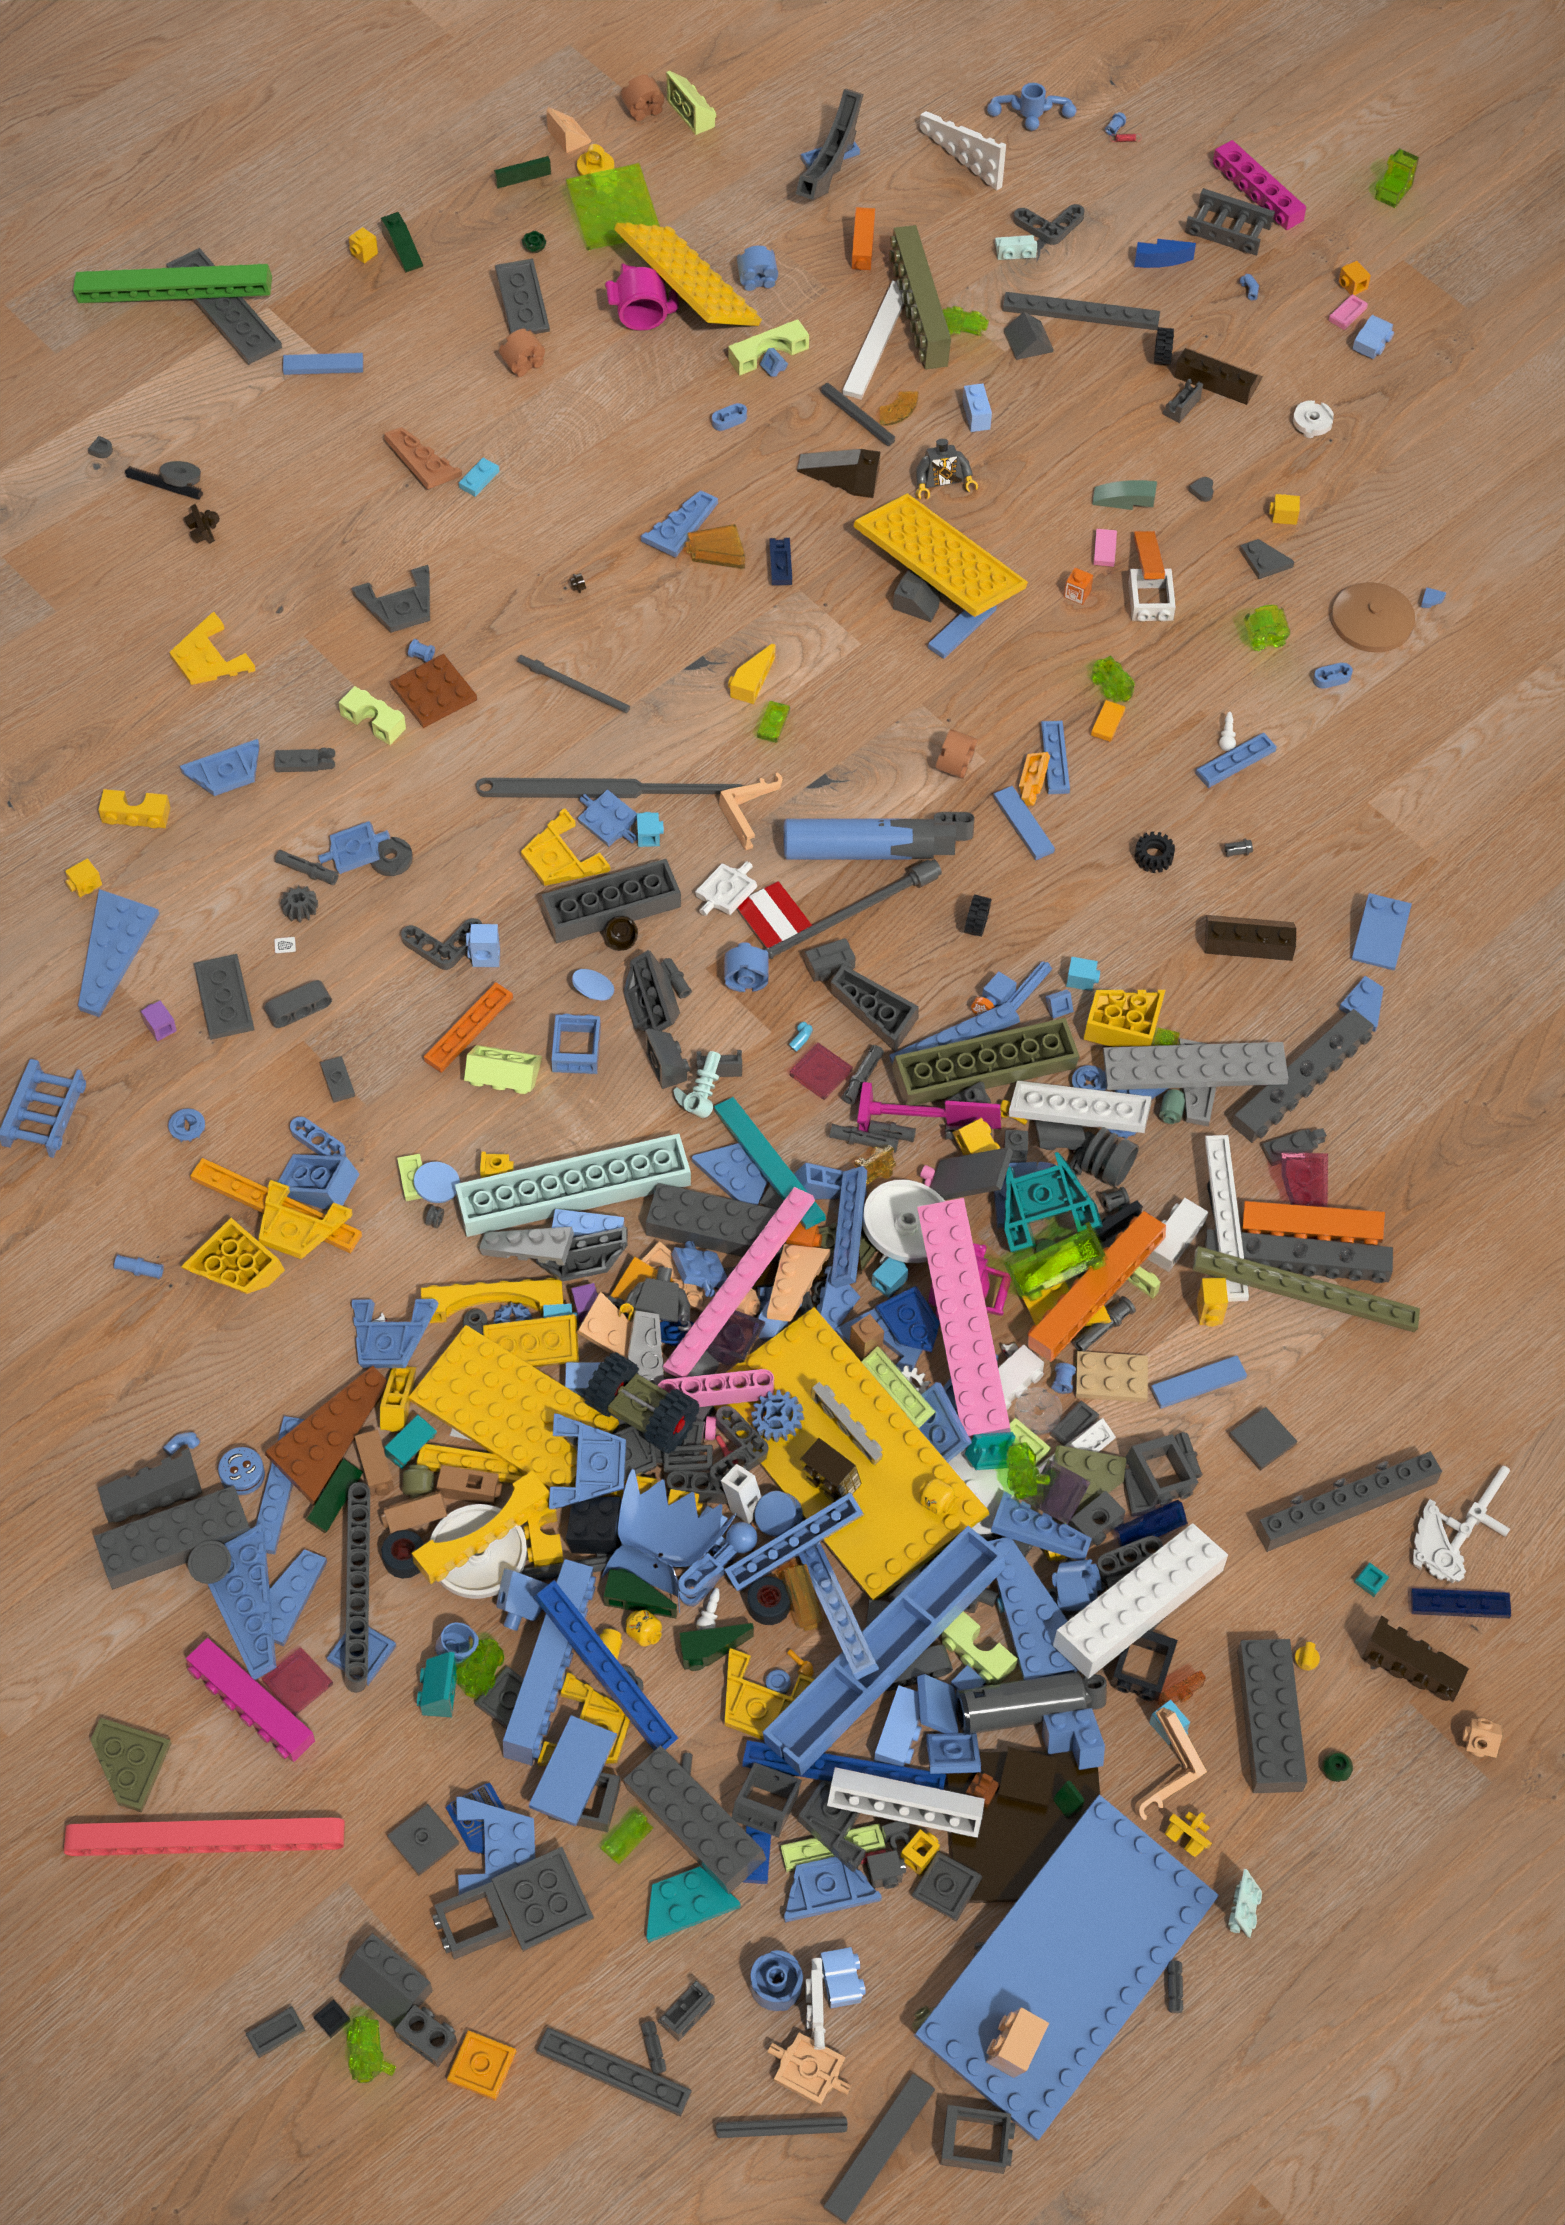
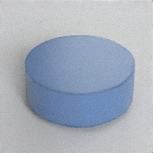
(778, 1681)

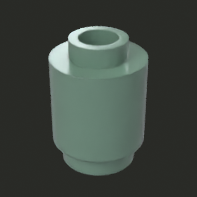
(1172, 1106)

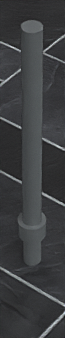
(539, 667)

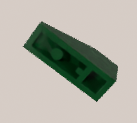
(400, 241)
(631, 1593)
(707, 1646)

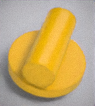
(1307, 1657)

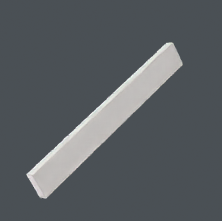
(874, 343)
(1225, 1207)

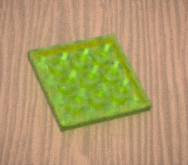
(610, 199)

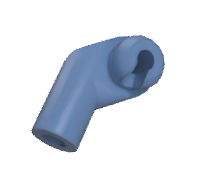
(1248, 280)

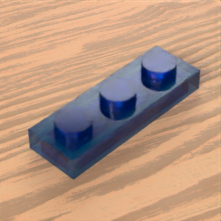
(1152, 1524)

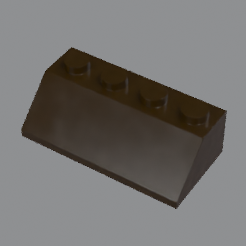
(1217, 376)
(1250, 937)

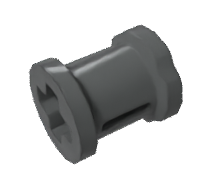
(1114, 1199)

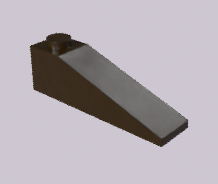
(849, 469)

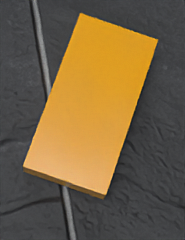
(1108, 721)

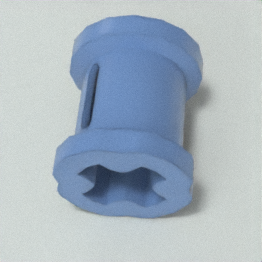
(421, 651)
(1063, 1378)

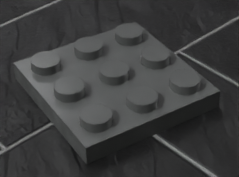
(542, 1899)

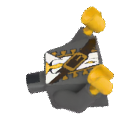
(942, 467)

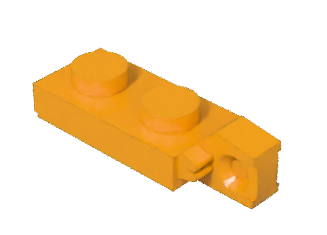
(1033, 776)

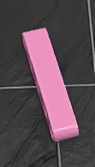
(727, 1383)

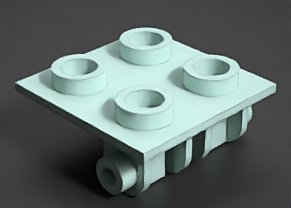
(1246, 1899)

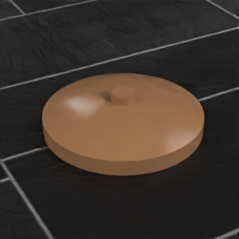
(1373, 617)

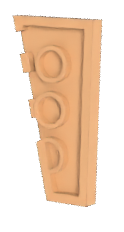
(661, 1256)
(793, 1278)
(606, 1328)

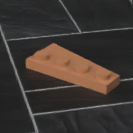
(420, 459)

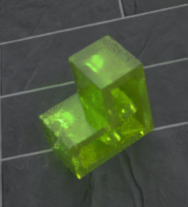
(1397, 178)

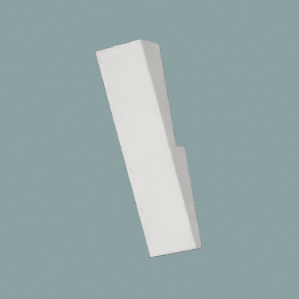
(1092, 1439)

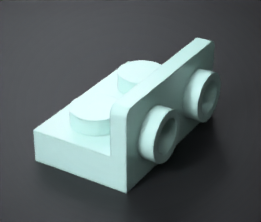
(1016, 247)

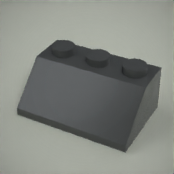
(385, 1981)

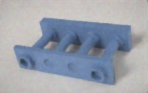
(26, 1093)

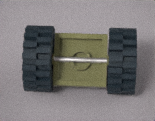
(640, 1403)

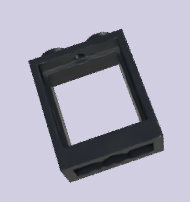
(1146, 1691)

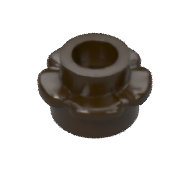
(578, 582)

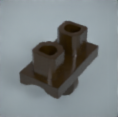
(204, 522)

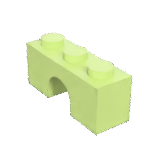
(360, 705)
(991, 1664)

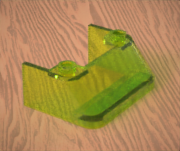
(1058, 1263)

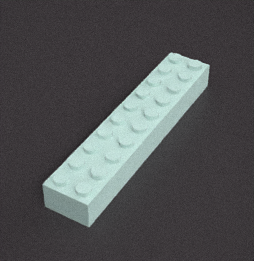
(572, 1184)

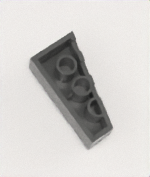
(877, 1007)
(151, 1488)

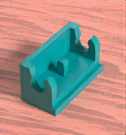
(409, 1441)
(989, 1450)

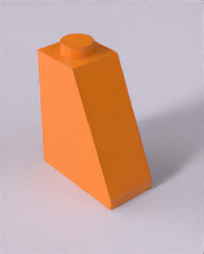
(863, 238)

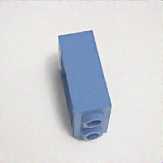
(576, 1062)

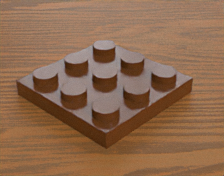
(433, 690)

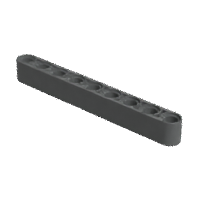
(357, 1596)

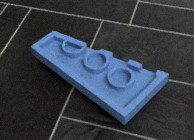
(292, 1592)

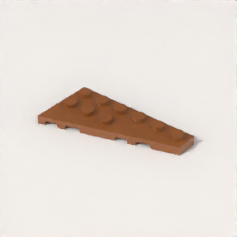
(320, 1442)

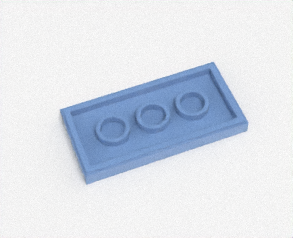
(573, 1770)

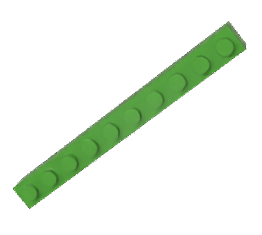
(173, 283)

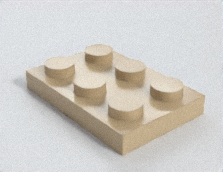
(1112, 1376)

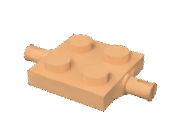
(809, 2070)

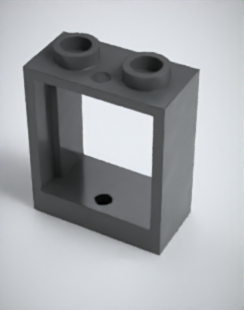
(1156, 1448)
(612, 1785)
(762, 1816)
(482, 1940)
(979, 2116)

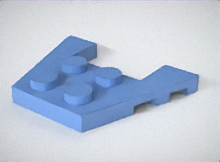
(389, 1342)
(908, 1354)
(599, 1463)
(507, 1841)

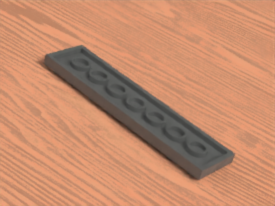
(233, 316)

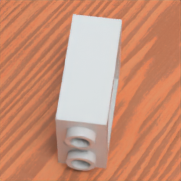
(1144, 612)

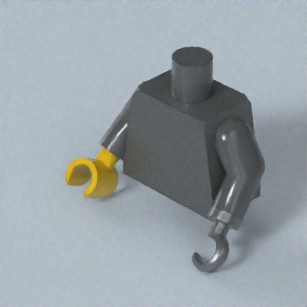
(660, 1298)

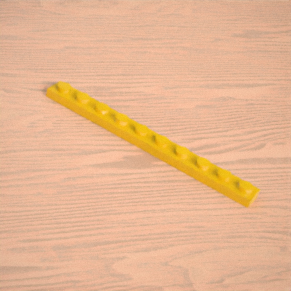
(436, 1456)

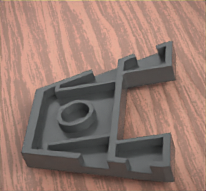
(400, 608)
(639, 1453)
(831, 1826)

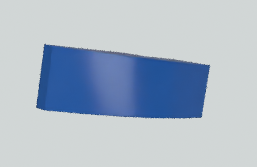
(1163, 253)

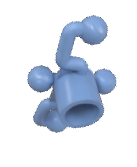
(1032, 104)

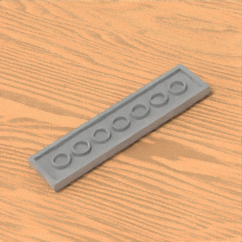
(1195, 1065)

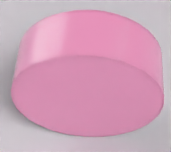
(710, 1431)

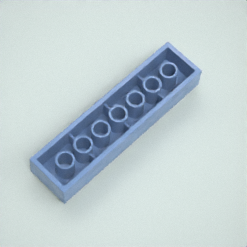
(546, 1672)

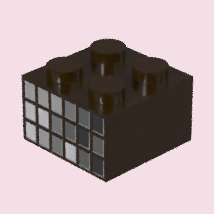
(830, 1471)

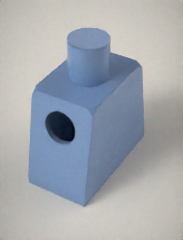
(517, 1597)

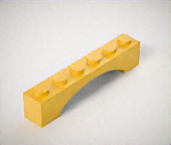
(459, 1296)
(438, 1559)

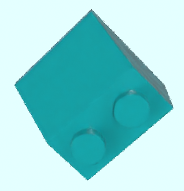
(439, 1686)

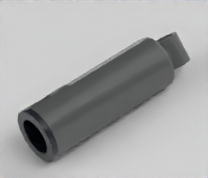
(1027, 1701)

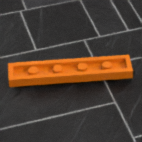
(468, 1027)

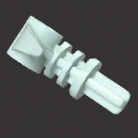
(697, 1101)

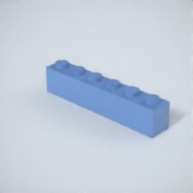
(794, 1542)

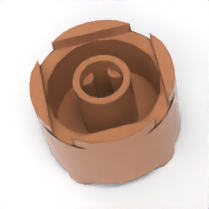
(643, 97)
(522, 352)
(956, 753)

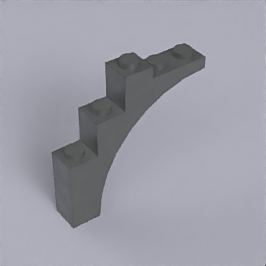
(818, 177)

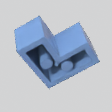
(1077, 1733)

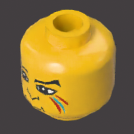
(937, 1496)
(643, 1628)

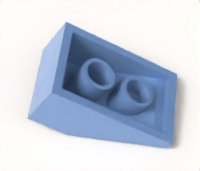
(1381, 931)
(319, 1179)

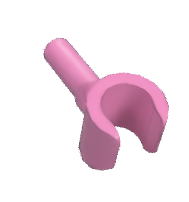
(928, 1174)

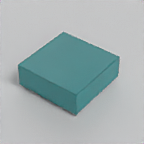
(1371, 1579)

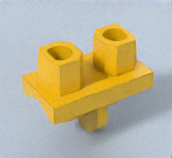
(1178, 1827)

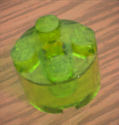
(1267, 627)

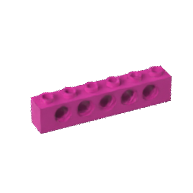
(1259, 184)

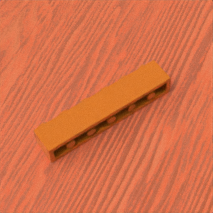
(1314, 1222)

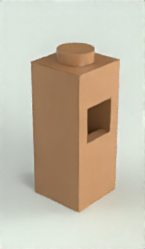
(865, 1337)
(374, 1463)
(469, 1485)
(414, 1511)

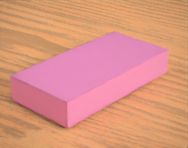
(1348, 312)
(1105, 547)

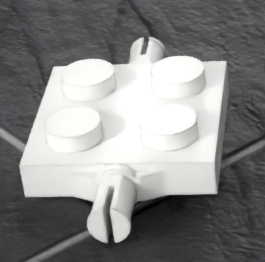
(726, 888)
(814, 1995)

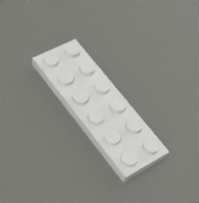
(1080, 1106)

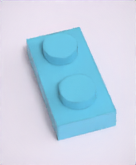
(479, 477)

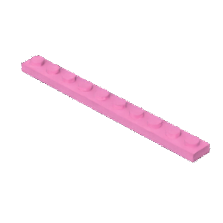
(738, 1283)

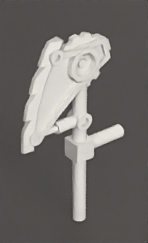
(1433, 1544)

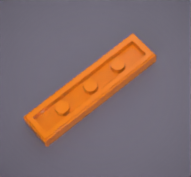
(1149, 555)

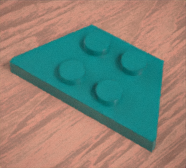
(686, 1902)

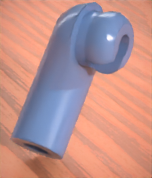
(179, 1440)

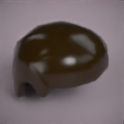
(621, 933)

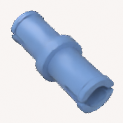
(138, 1266)

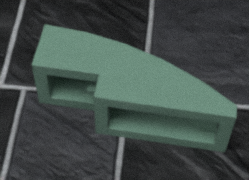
(1125, 494)

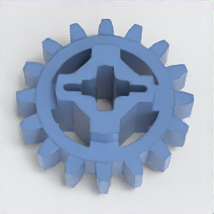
(773, 1425)

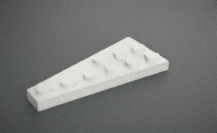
(969, 147)

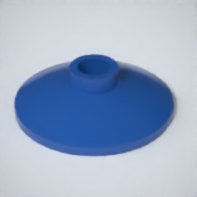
(671, 1333)

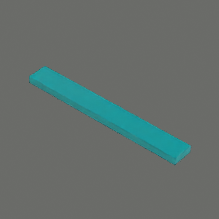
(764, 1156)

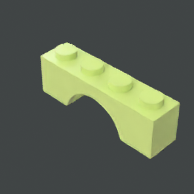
(787, 338)

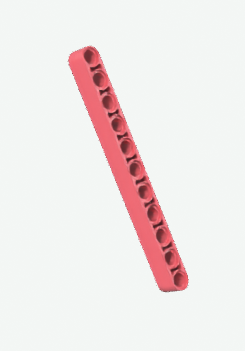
(204, 1836)

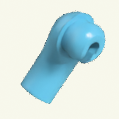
(804, 1033)

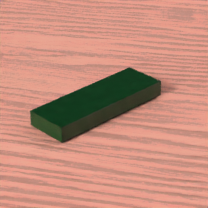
(522, 172)
(333, 1496)

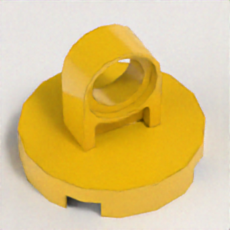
(594, 159)

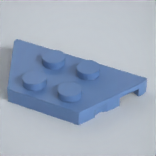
(225, 769)
(733, 1173)
(826, 1888)

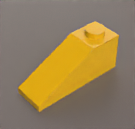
(750, 676)
(395, 1401)

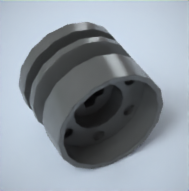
(1113, 1158)

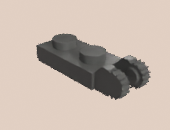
(304, 760)

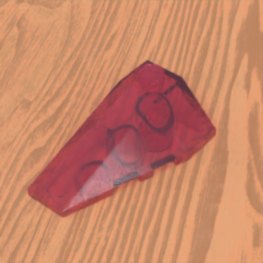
(1306, 1178)

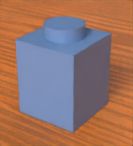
(999, 989)

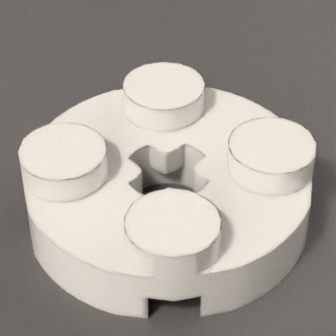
(1313, 427)

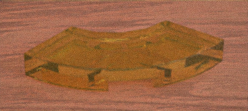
(899, 409)

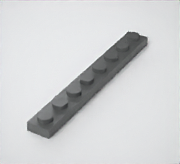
(1081, 311)

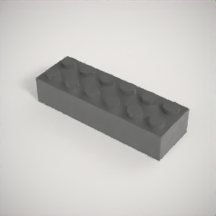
(592, 904)
(706, 1220)
(169, 1536)
(1271, 1716)
(694, 1819)

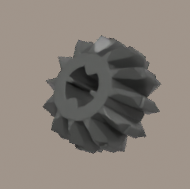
(299, 903)

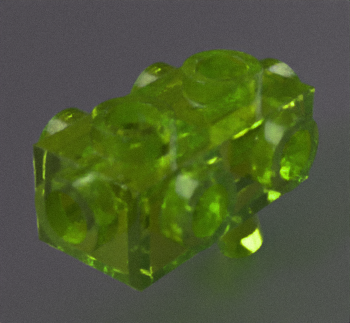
(960, 320)
(1113, 679)
(1022, 1472)
(479, 1668)
(365, 2050)

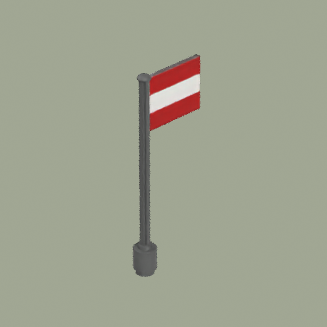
(782, 924)

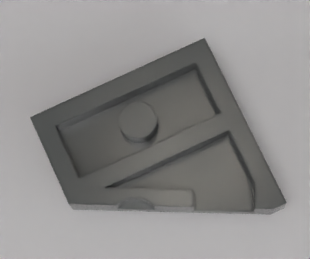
(1265, 559)

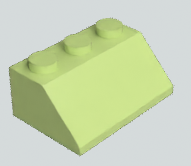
(689, 104)
(502, 1069)

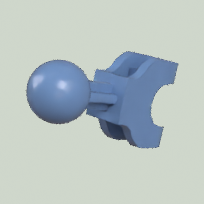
(707, 1571)

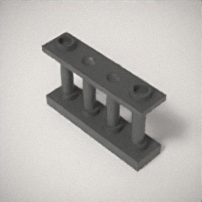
(1235, 209)

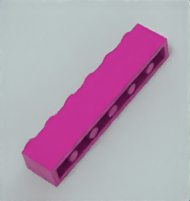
(250, 1700)

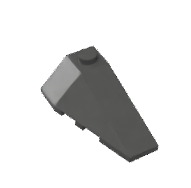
(916, 597)

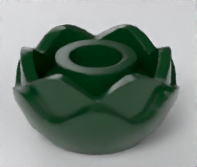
(534, 242)
(1334, 1773)

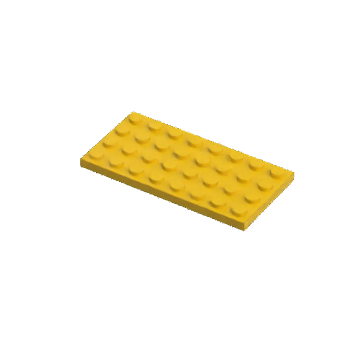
(688, 274)
(940, 554)
(506, 1407)

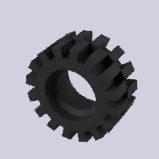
(1164, 345)
(1154, 862)
(977, 915)

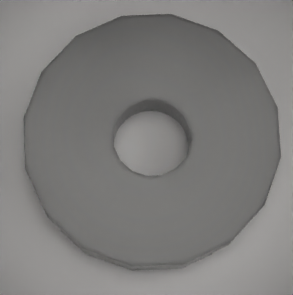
(180, 473)
(397, 865)

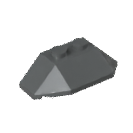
(650, 994)
(590, 1255)

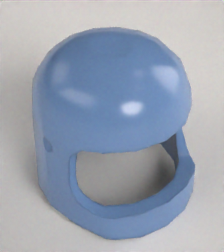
(456, 1639)

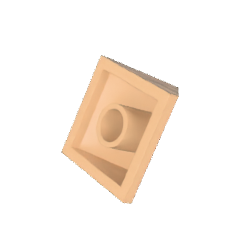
(566, 130)

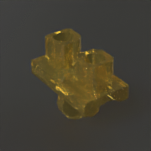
(878, 1164)

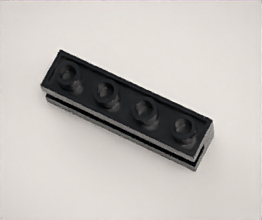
(1117, 1223)

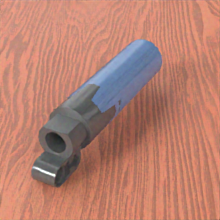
(876, 837)

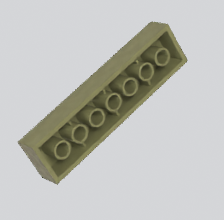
(920, 297)
(988, 1059)

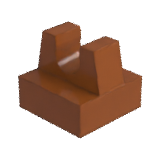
(983, 1787)

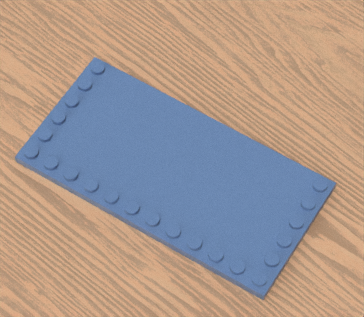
(1074, 1953)

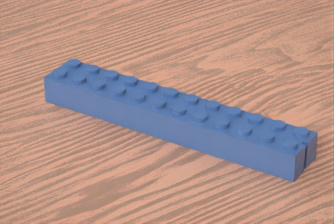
(895, 1642)

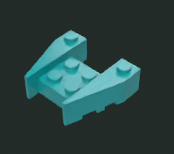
(1042, 1197)

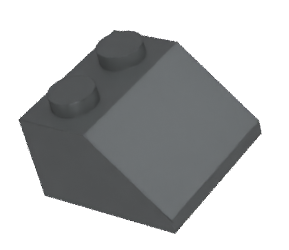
(666, 1058)

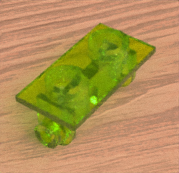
(627, 1837)

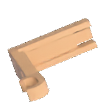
(733, 797)
(1181, 1776)

